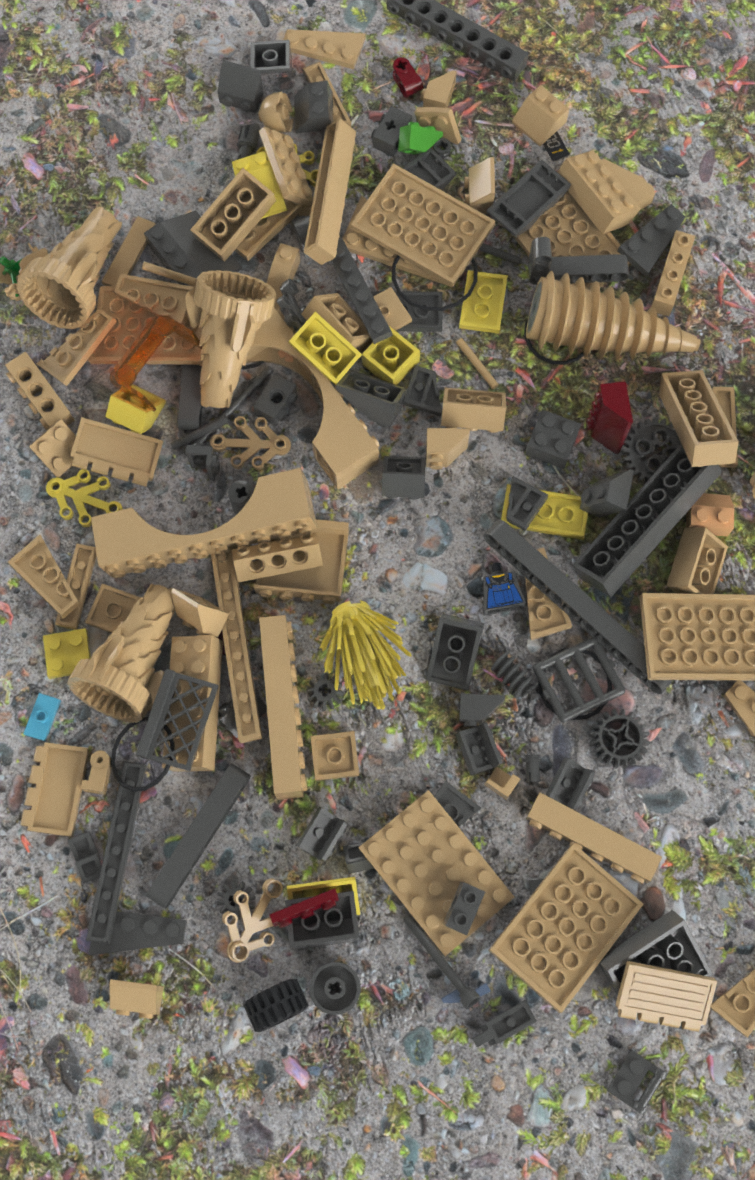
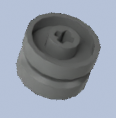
(321, 991)

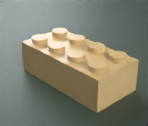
(598, 192)
(233, 214)

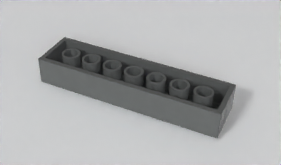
(644, 523)

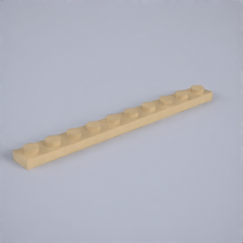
(236, 649)

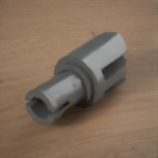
(248, 140)

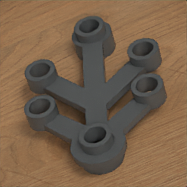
(294, 318)

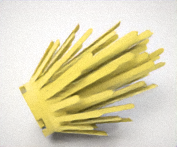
(364, 652)

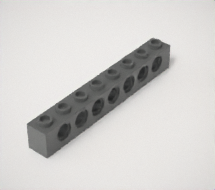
(462, 35)

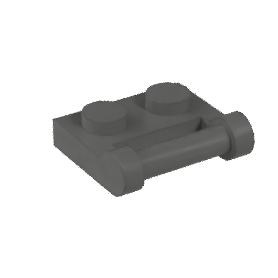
(630, 1077)

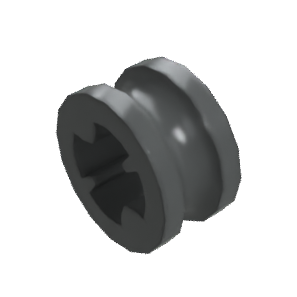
(446, 144)

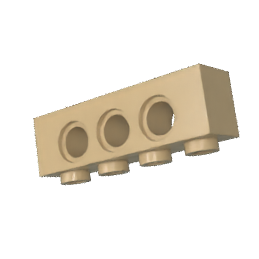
(672, 272)
(23, 367)
(268, 565)

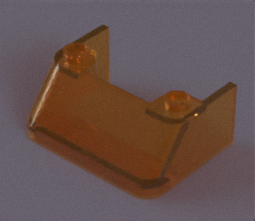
(141, 350)

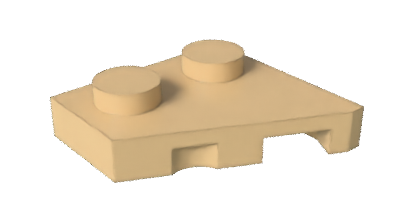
(441, 119)

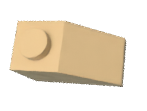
(439, 90)

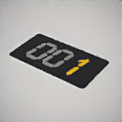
(556, 147)

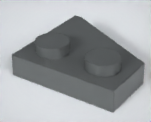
(423, 391)
(524, 503)

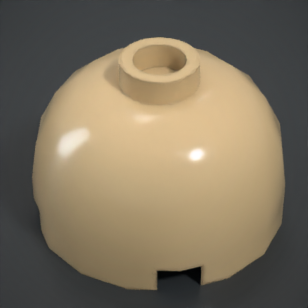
(276, 112)

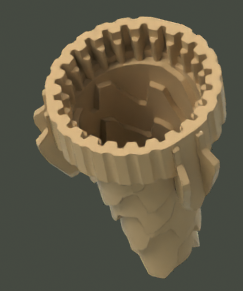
(62, 282)
(230, 313)
(121, 671)

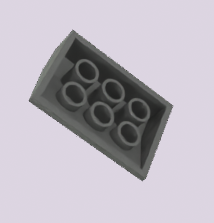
(181, 251)
(661, 944)

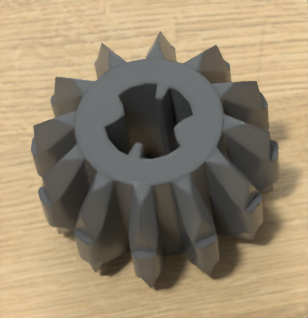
(317, 696)
(229, 894)

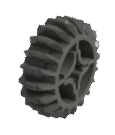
(612, 734)

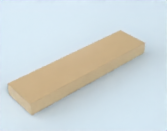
(316, 73)
(129, 252)
(78, 580)

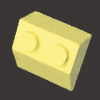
(132, 414)

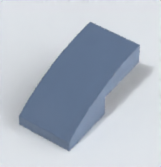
(453, 997)

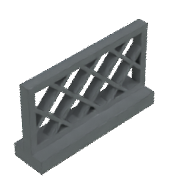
(159, 713)

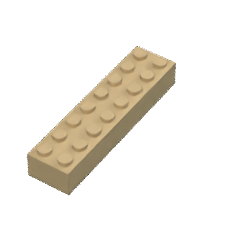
(281, 707)

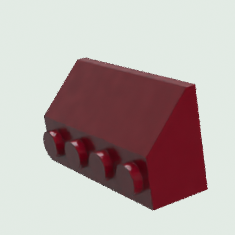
(610, 416)

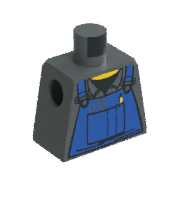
(501, 591)

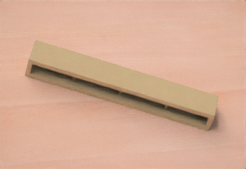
(330, 192)

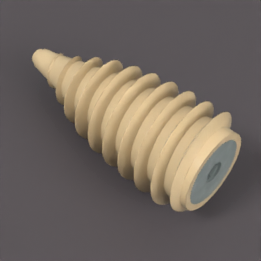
(599, 321)

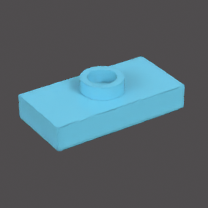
(42, 717)

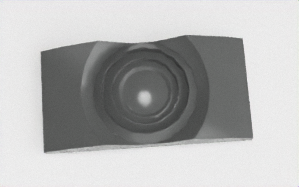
(431, 168)
(529, 199)

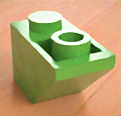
(417, 139)

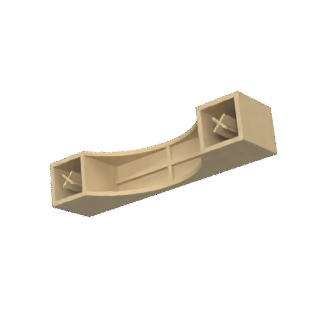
(342, 441)
(275, 510)

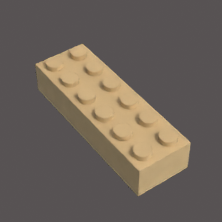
(698, 418)
(200, 659)

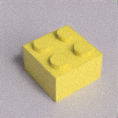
(391, 358)

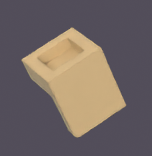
(502, 783)

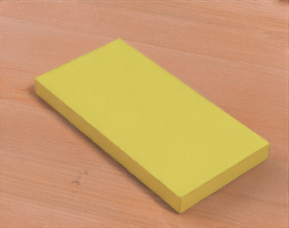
(558, 515)

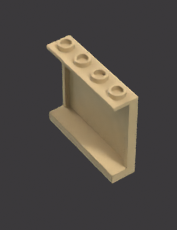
(317, 582)

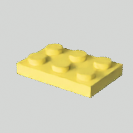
(485, 305)

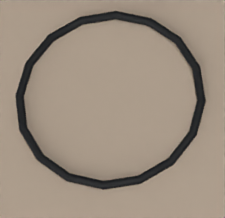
(433, 308)

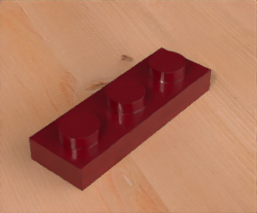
(305, 908)

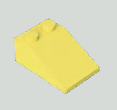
(260, 167)

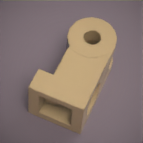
(99, 774)

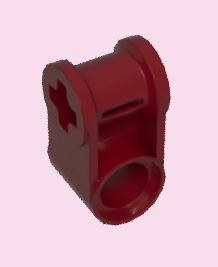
(406, 77)

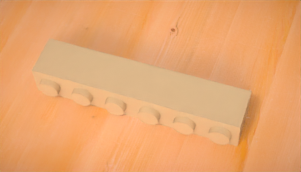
(594, 838)

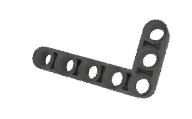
(592, 268)

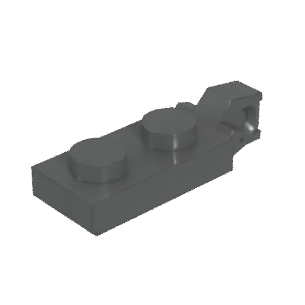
(505, 1025)

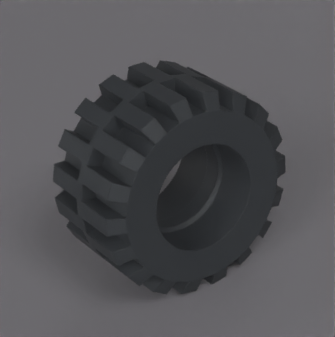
(275, 1005)

